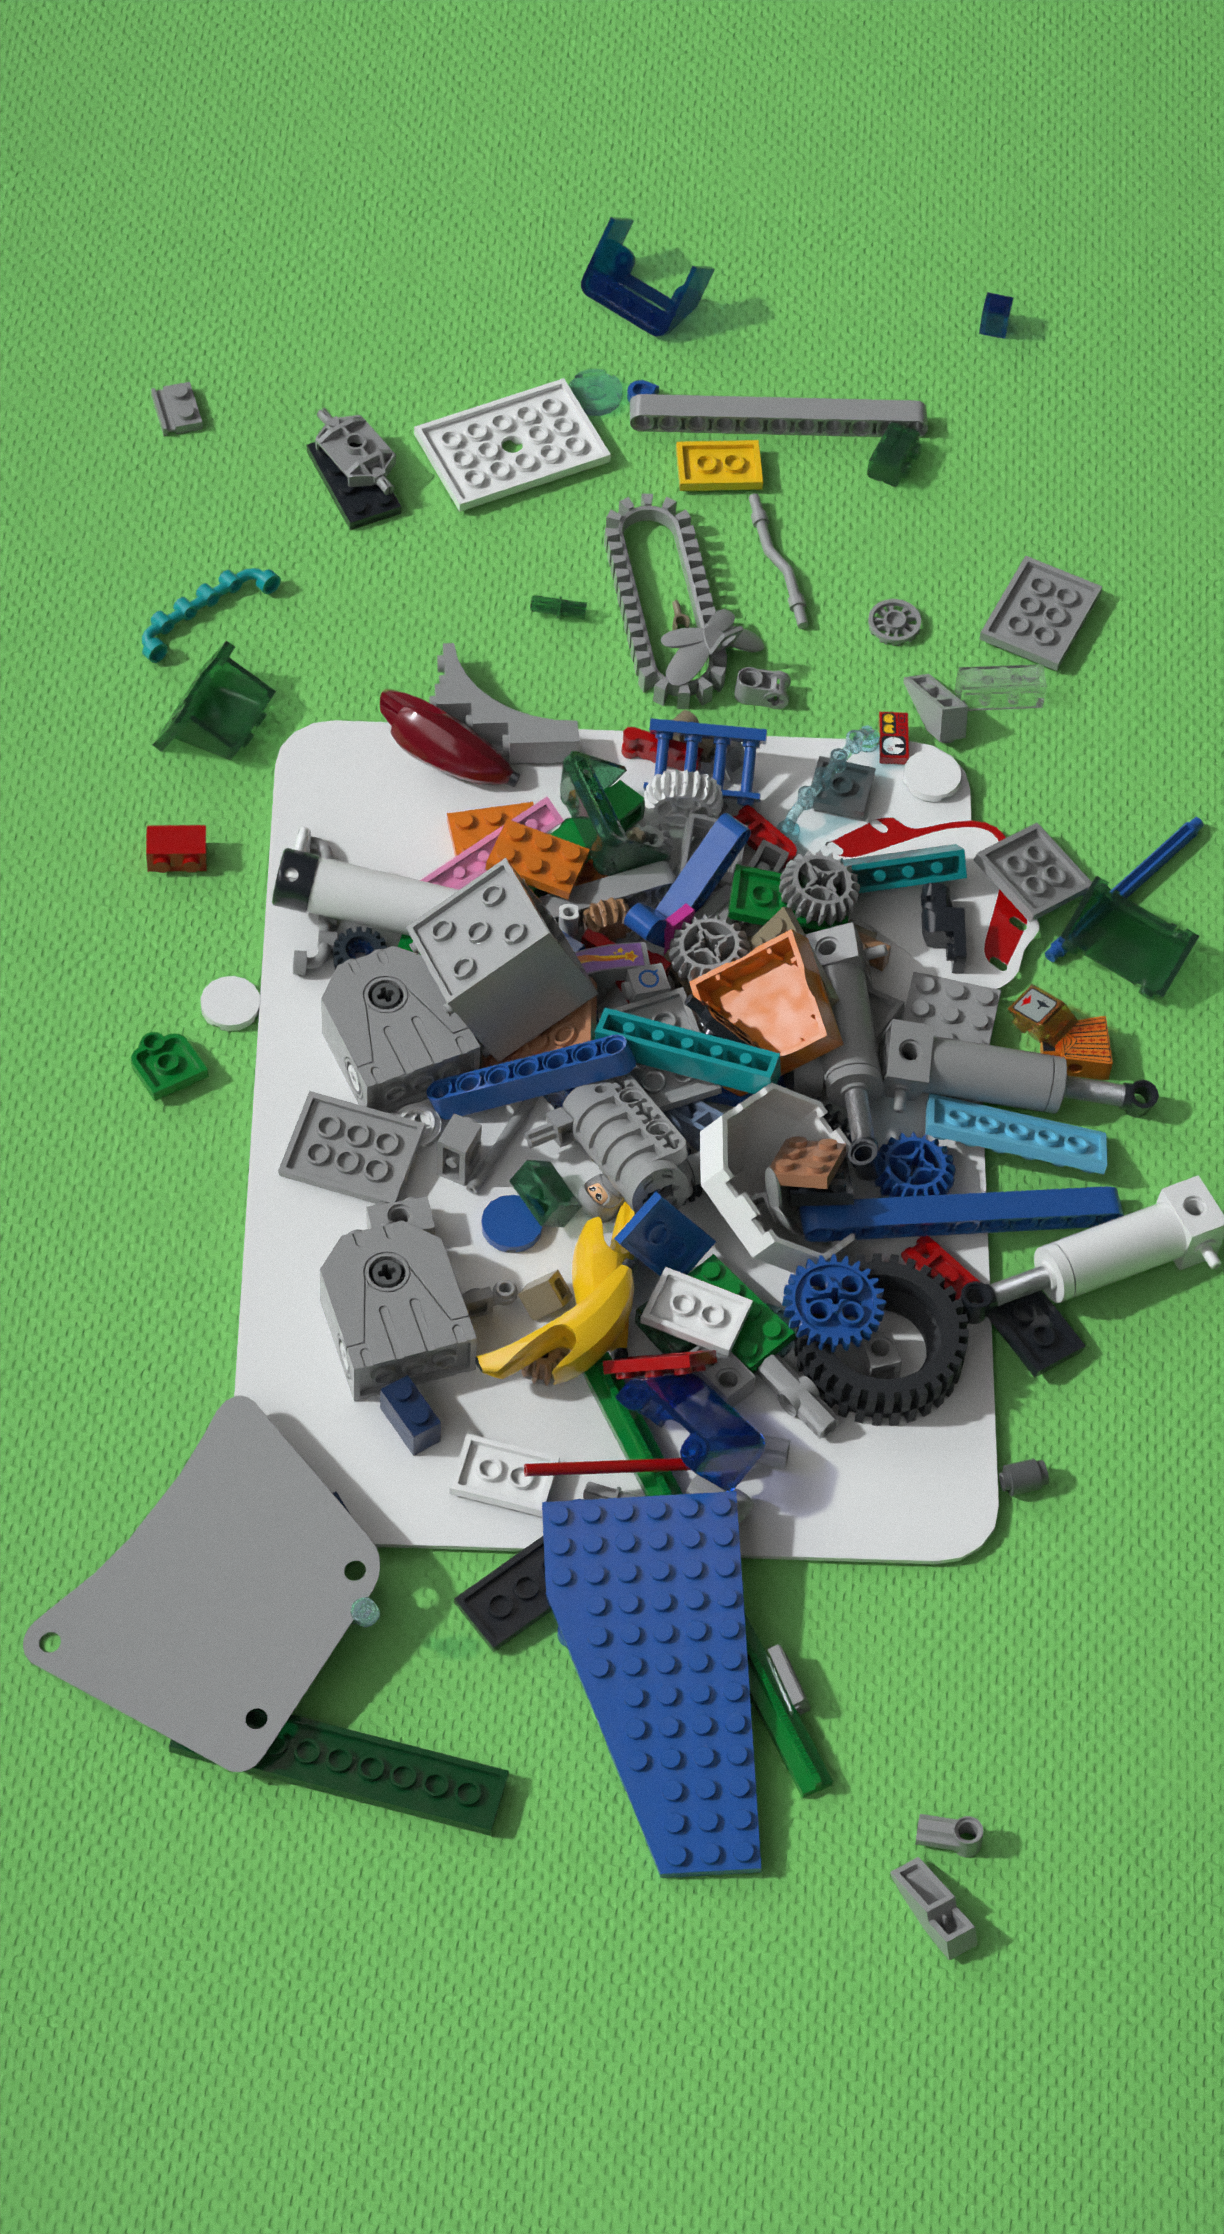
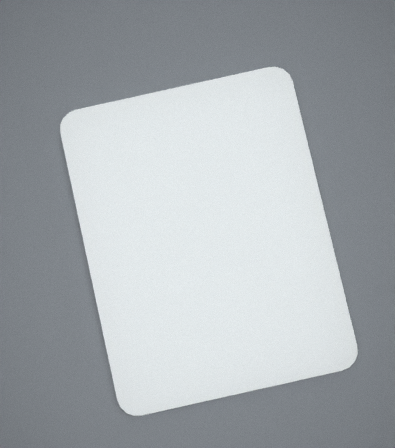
(855, 1496)

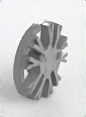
(894, 622)

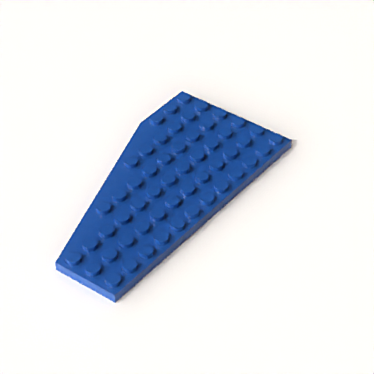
(661, 1650)

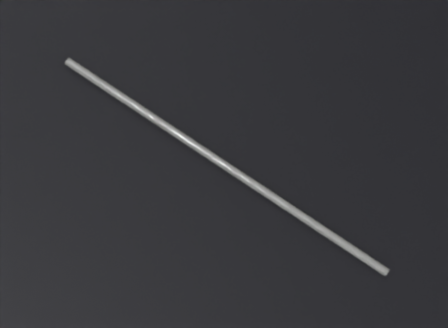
(526, 1105)

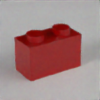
(176, 848)

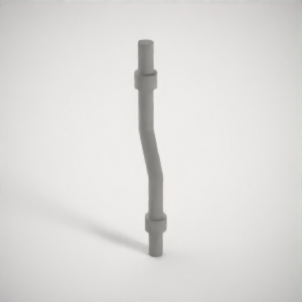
(796, 599)

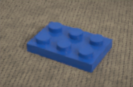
(664, 1237)

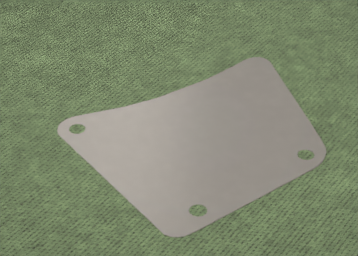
(217, 1596)

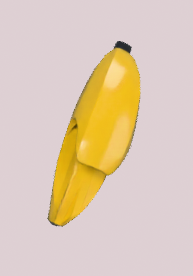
(596, 1261)
(585, 1330)

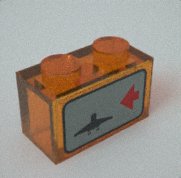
(1042, 1015)

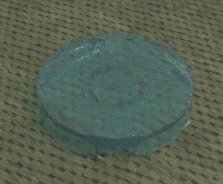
(597, 391)

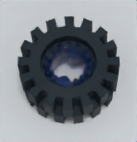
(356, 942)

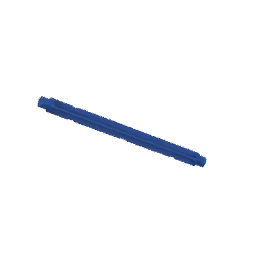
(1144, 871)

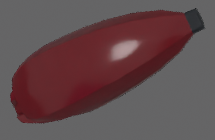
(443, 741)

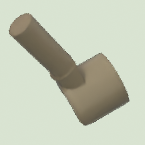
(679, 618)

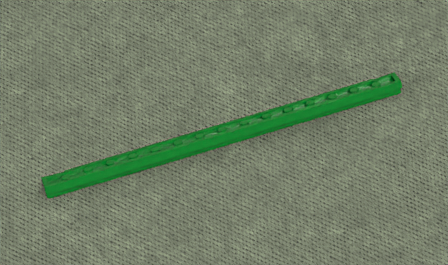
(764, 1683)

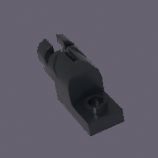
(944, 924)

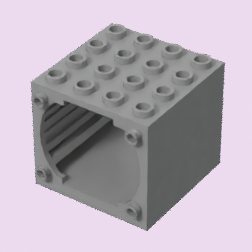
(501, 961)

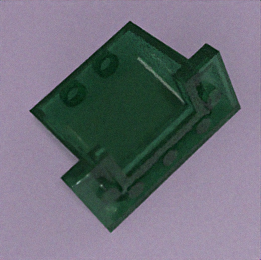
(218, 707)

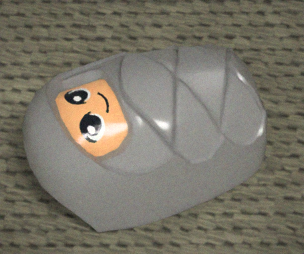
(600, 1198)

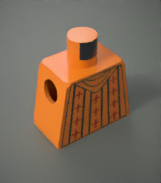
(1085, 1049)

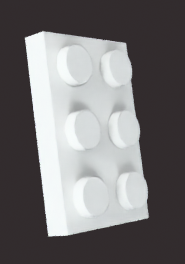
(696, 1311)
(495, 1475)

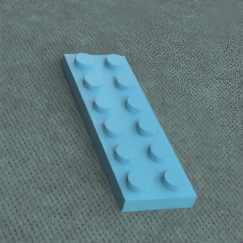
(1016, 1134)

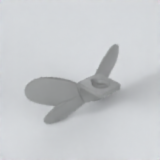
(698, 643)
(778, 1202)

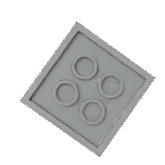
(1033, 872)
(953, 1006)

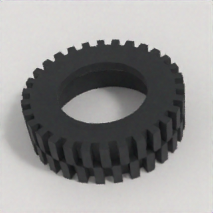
(941, 1326)

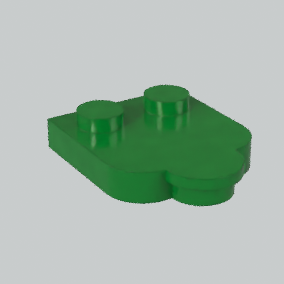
(167, 1064)

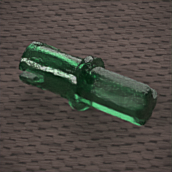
(558, 607)

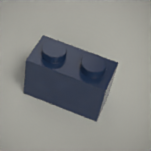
(410, 1415)

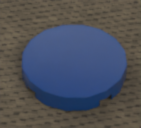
(510, 1224)

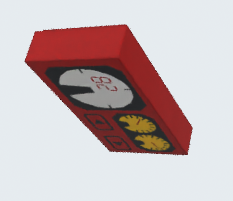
(893, 738)

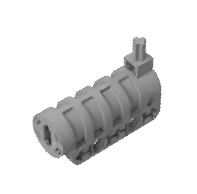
(622, 1139)

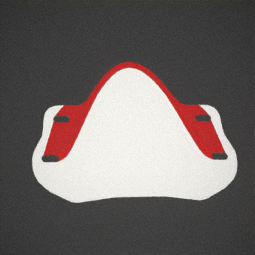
(898, 910)

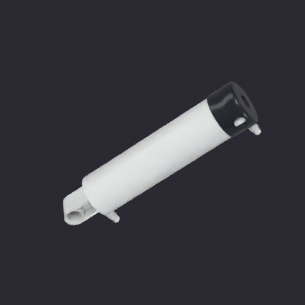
(351, 891)

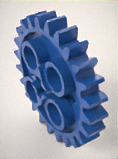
(834, 1327)

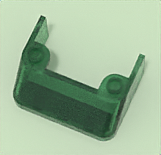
(584, 796)

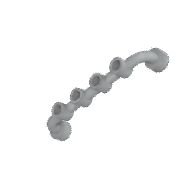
(325, 937)

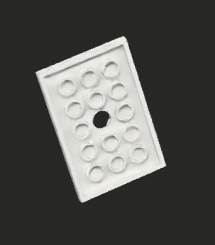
(543, 419)

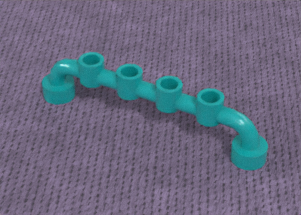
(156, 650)

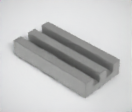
(789, 1679)

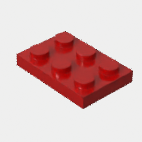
(660, 1364)

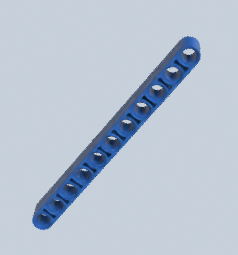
(962, 1214)

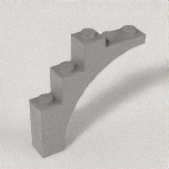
(522, 735)

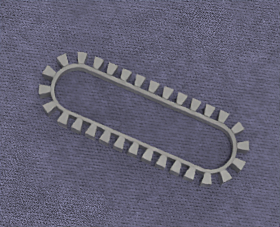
(630, 604)

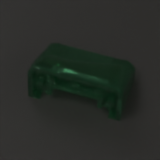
(1127, 939)

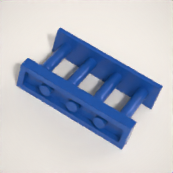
(722, 737)

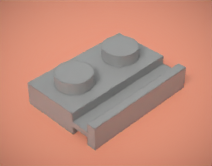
(176, 409)

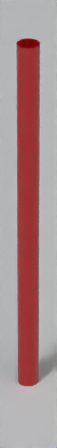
(604, 1467)

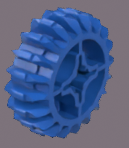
(901, 1156)

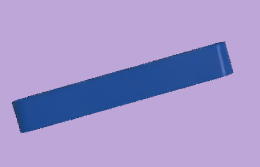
(532, 1076)

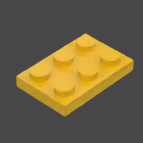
(719, 465)

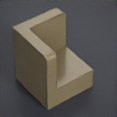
(545, 1295)

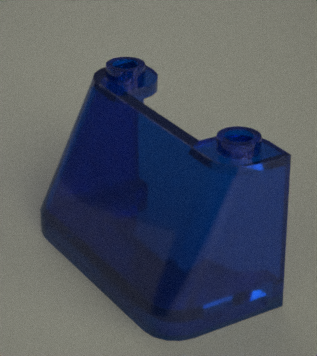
(720, 1440)

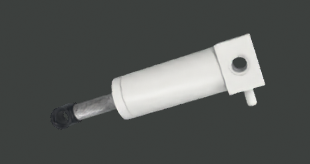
(1179, 1228)

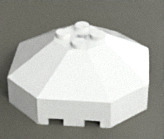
(734, 1165)

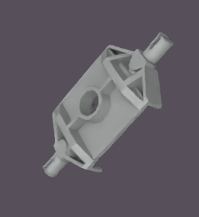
(363, 464)

